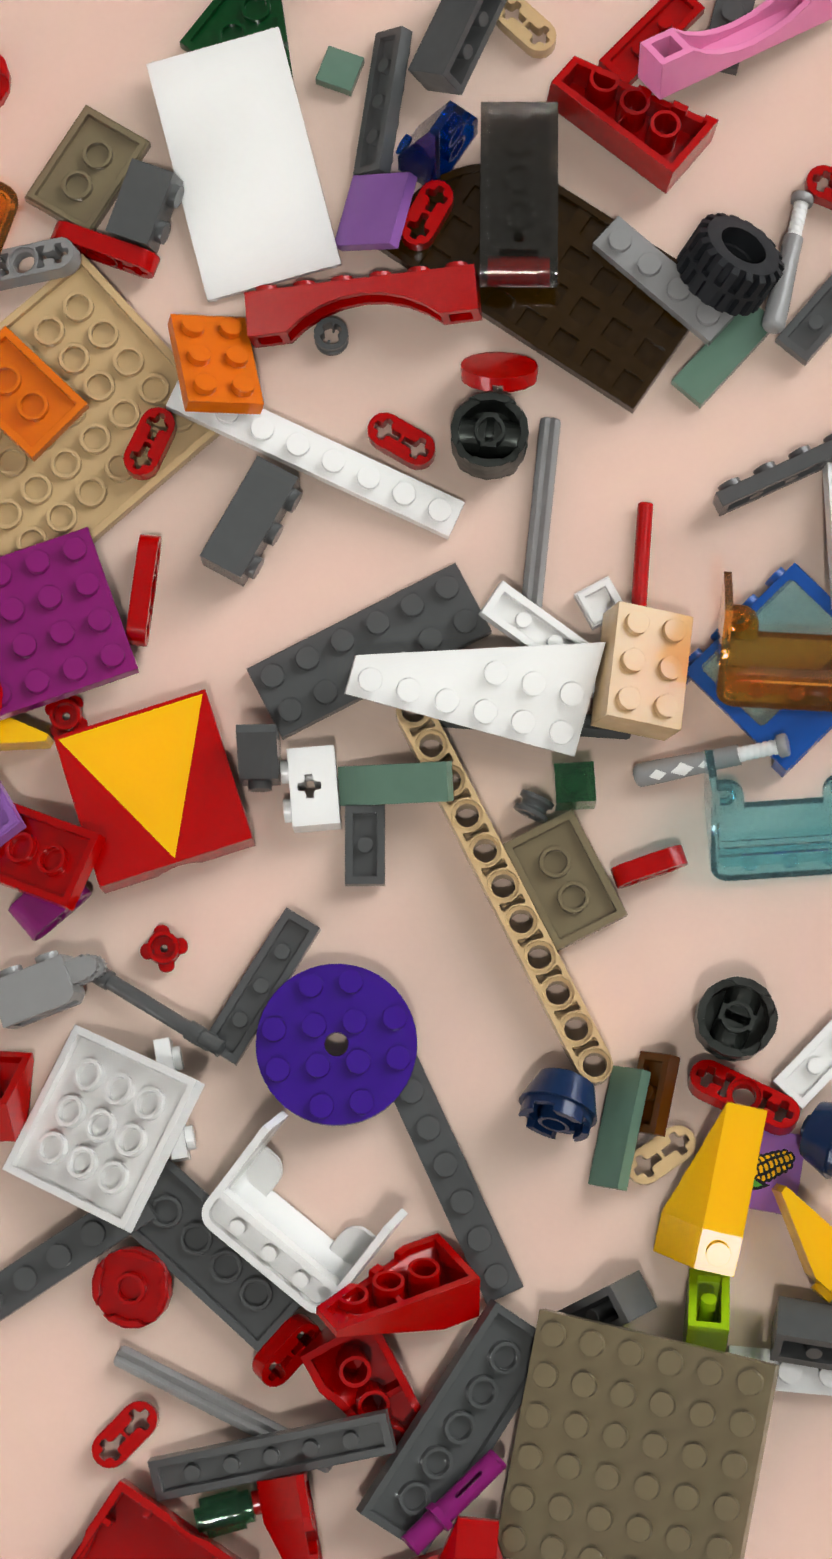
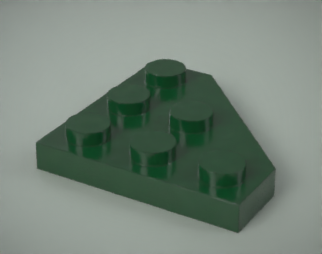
(235, 19)

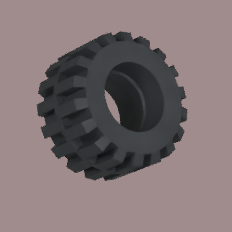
(730, 264)

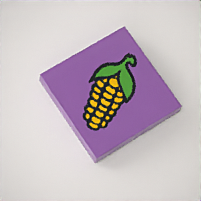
(777, 1163)

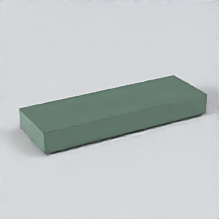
(720, 359)
(396, 783)
(619, 1128)

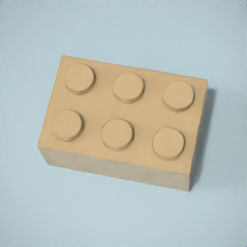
(642, 671)

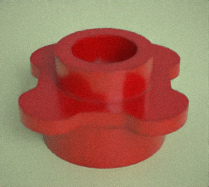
(70, 706)
(164, 959)

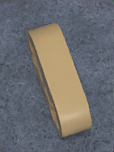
(520, 33)
(666, 1163)

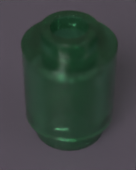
(224, 1512)

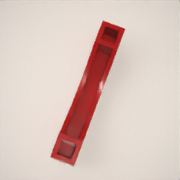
(285, 313)

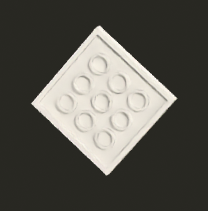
(103, 1127)

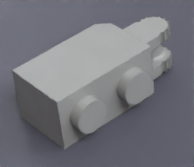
(46, 987)

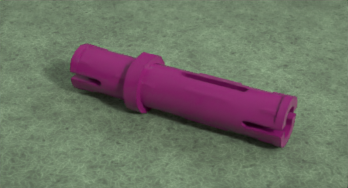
(453, 1502)

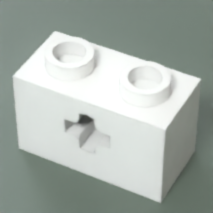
(322, 810)

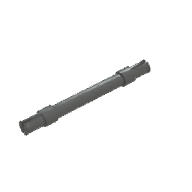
(189, 1029)

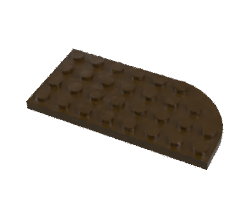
(588, 325)

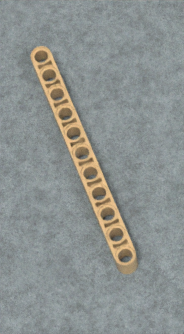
(517, 903)

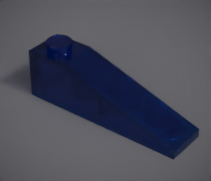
(437, 143)

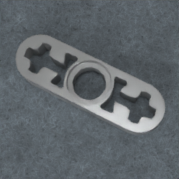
(43, 269)

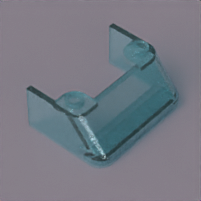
(765, 836)

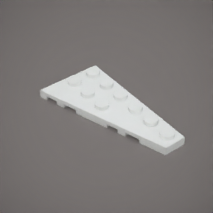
(509, 692)

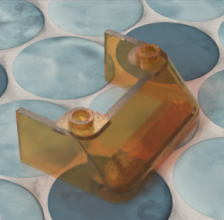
(769, 667)

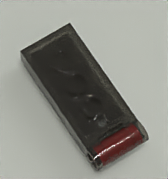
(519, 195)

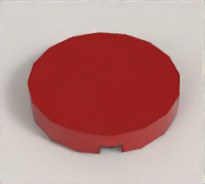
(503, 369)
(132, 1287)

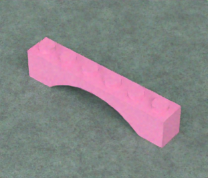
(686, 57)

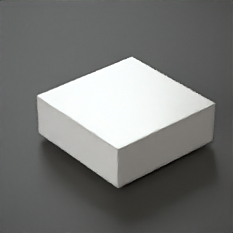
(597, 600)

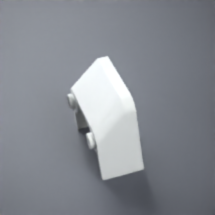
(277, 1236)

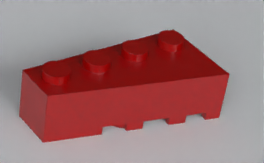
(630, 122)

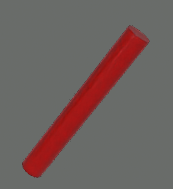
(642, 553)

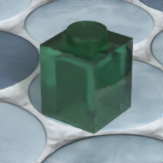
(574, 786)

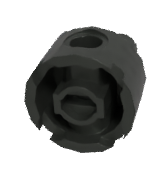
(489, 436)
(735, 1019)

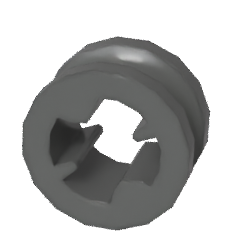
(343, 337)
(533, 806)

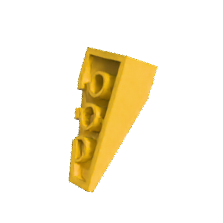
(710, 1205)

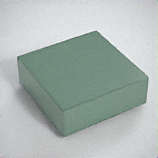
(340, 70)

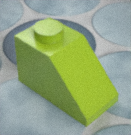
(707, 1309)

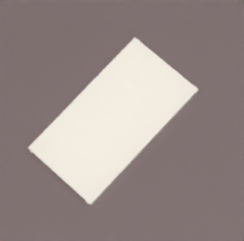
(243, 164)

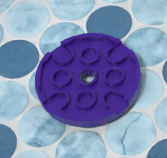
(345, 1086)

